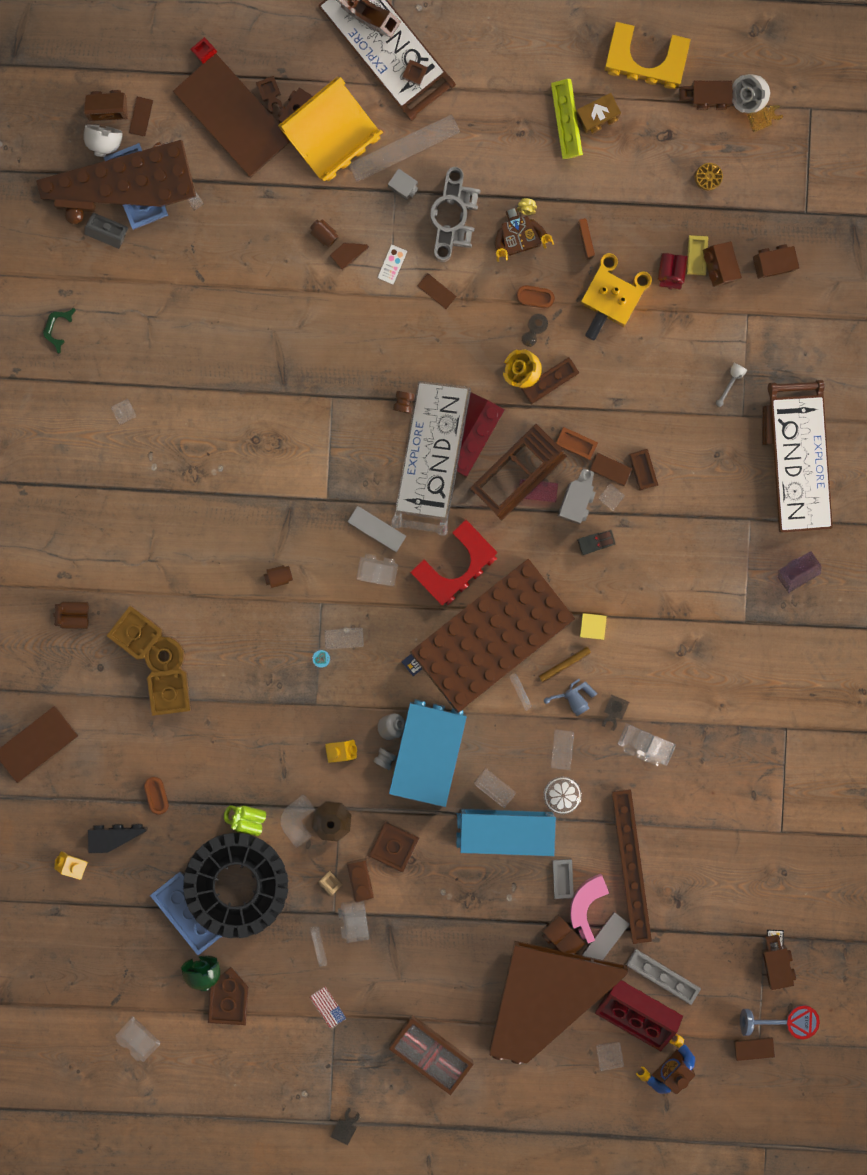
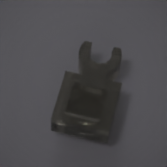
(616, 709)
(344, 1129)

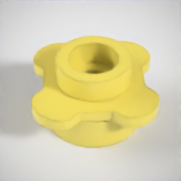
(527, 206)

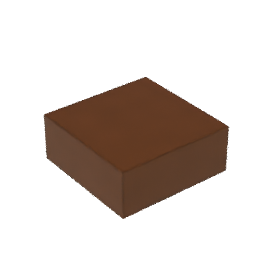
(414, 72)

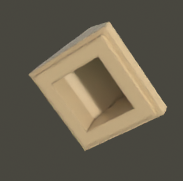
(330, 883)

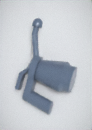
(576, 701)

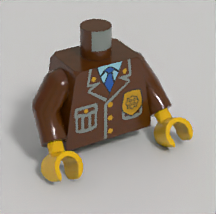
(519, 235)

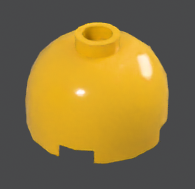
(522, 369)

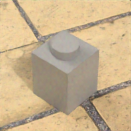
(403, 184)

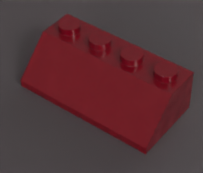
(479, 424)
(639, 1015)

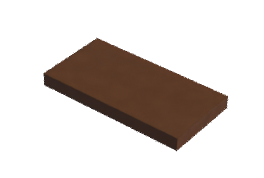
(36, 744)

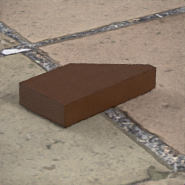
(347, 253)

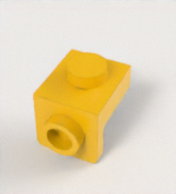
(341, 751)
(70, 865)

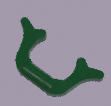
(49, 326)

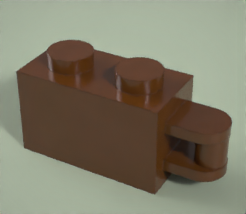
(708, 94)
(778, 964)

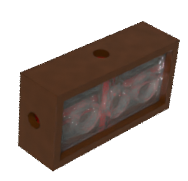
(431, 1055)

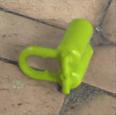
(246, 819)

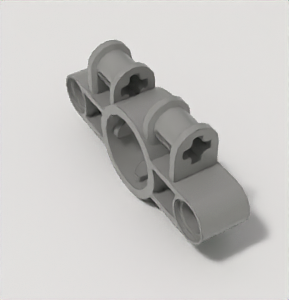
(454, 193)

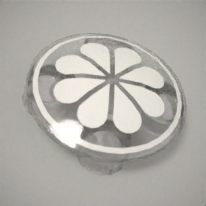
(562, 795)

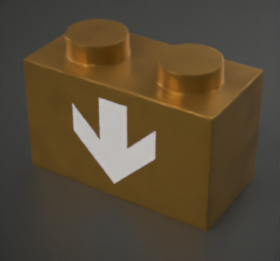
(598, 113)

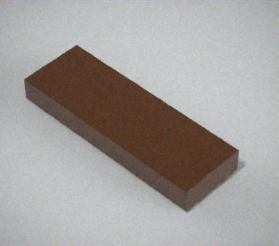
(551, 380)

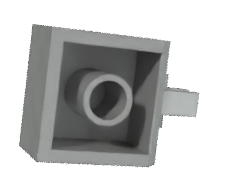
(577, 497)

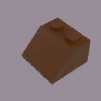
(106, 106)

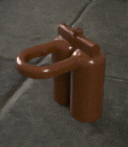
(72, 615)

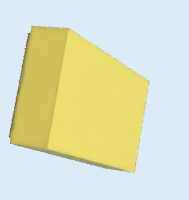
(696, 264)

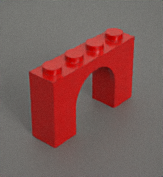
(480, 554)

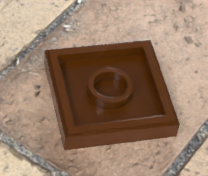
(394, 846)

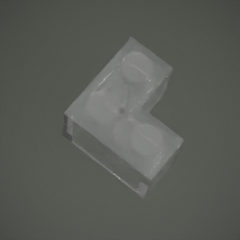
(646, 745)

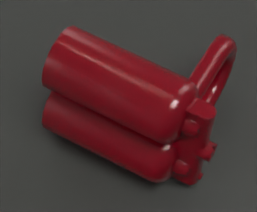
(672, 270)

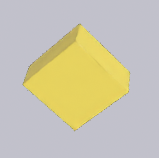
(593, 626)

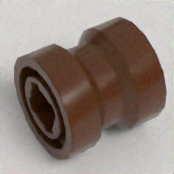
(404, 402)

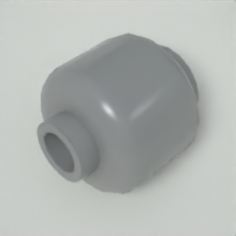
(391, 726)

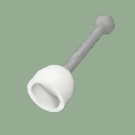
(737, 372)

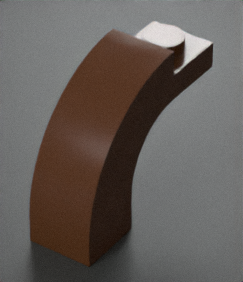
(371, 16)

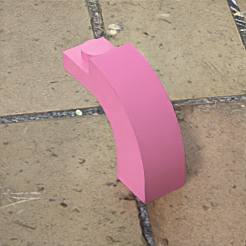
(583, 897)

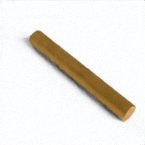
(564, 664)

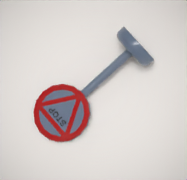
(801, 1022)

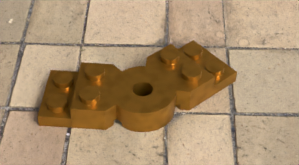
(145, 641)

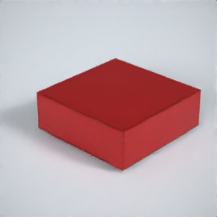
(203, 50)

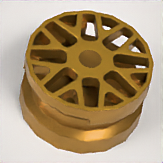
(708, 176)

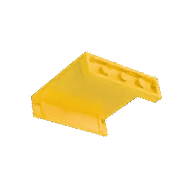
(330, 130)

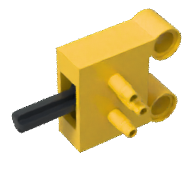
(611, 297)

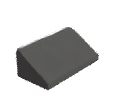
(105, 230)

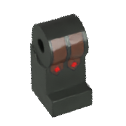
(596, 542)

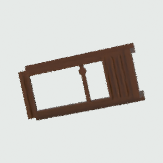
(543, 448)

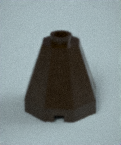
(331, 812)

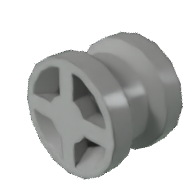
(384, 758)

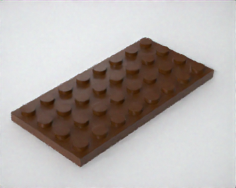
(492, 635)

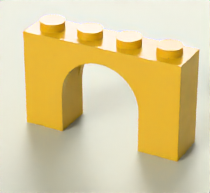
(620, 60)

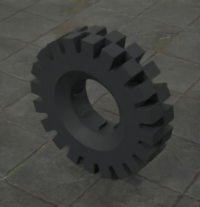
(235, 920)

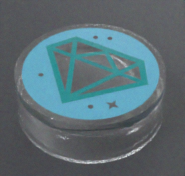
(321, 658)

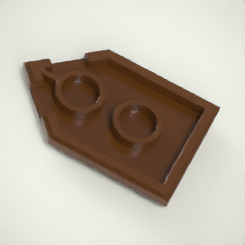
(228, 1000)

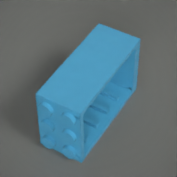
(428, 753)
(506, 832)

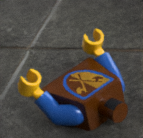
(674, 1072)

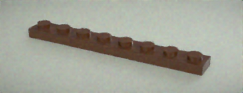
(631, 866)

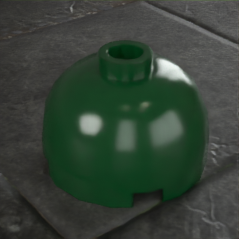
(201, 974)

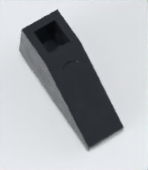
(107, 839)

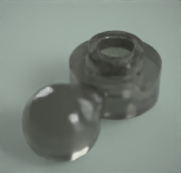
(529, 338)

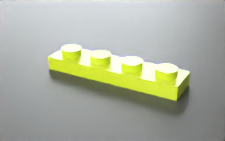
(566, 118)

